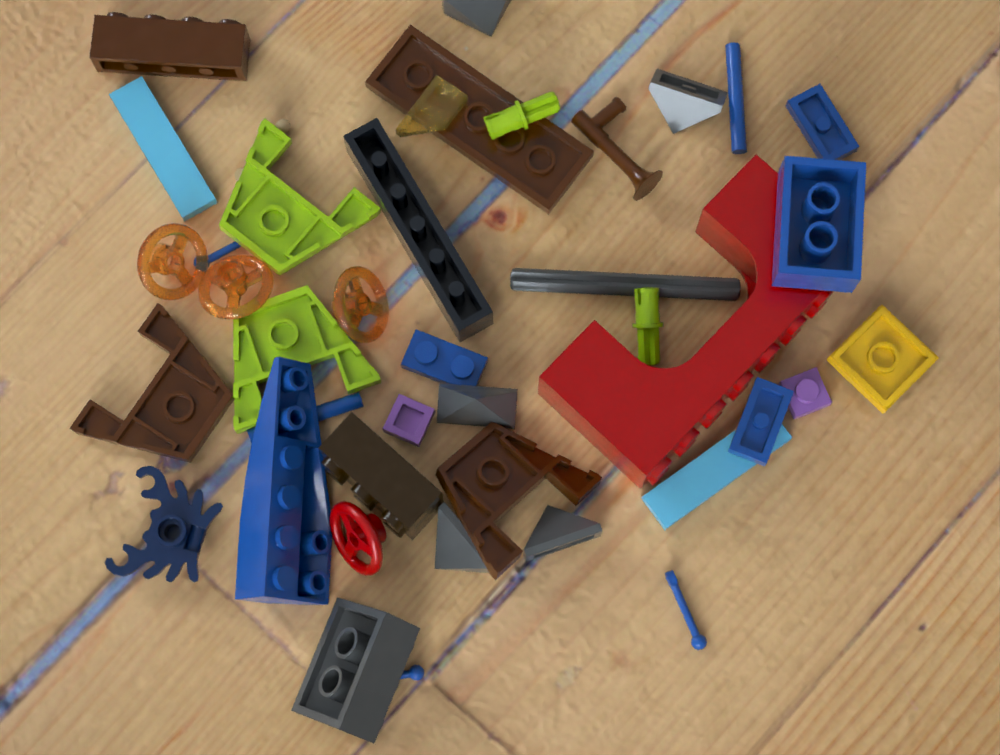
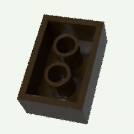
(380, 477)

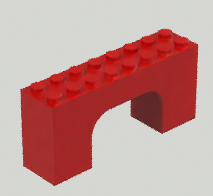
(650, 413)

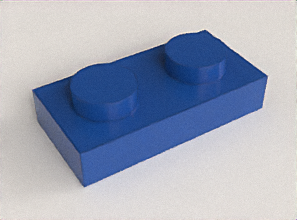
(822, 124)
(443, 360)
(760, 421)

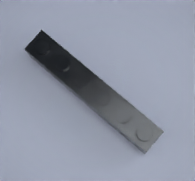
(418, 230)

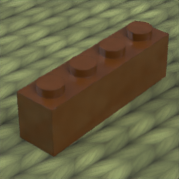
(170, 47)

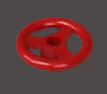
(362, 534)

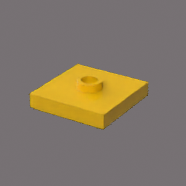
(882, 359)

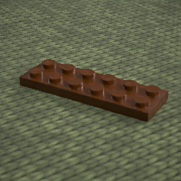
(532, 161)

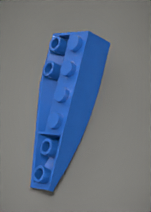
(285, 497)

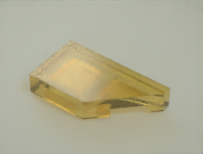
(433, 109)

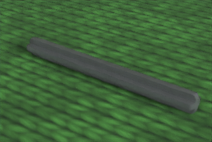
(624, 283)

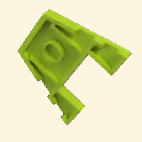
(275, 219)
(292, 328)

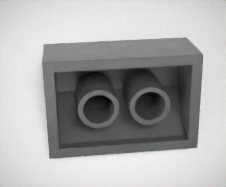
(356, 669)

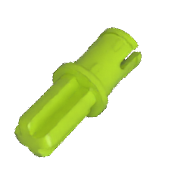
(521, 114)
(648, 324)

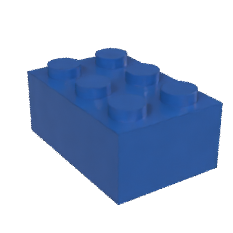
(819, 224)

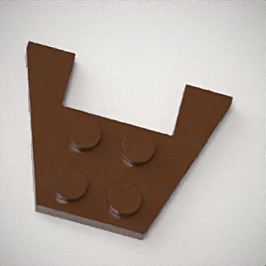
(176, 407)
(493, 477)

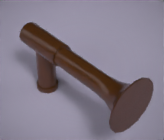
(592, 128)

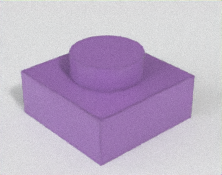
(808, 393)
(409, 420)

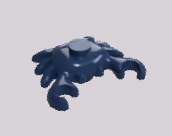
(174, 533)

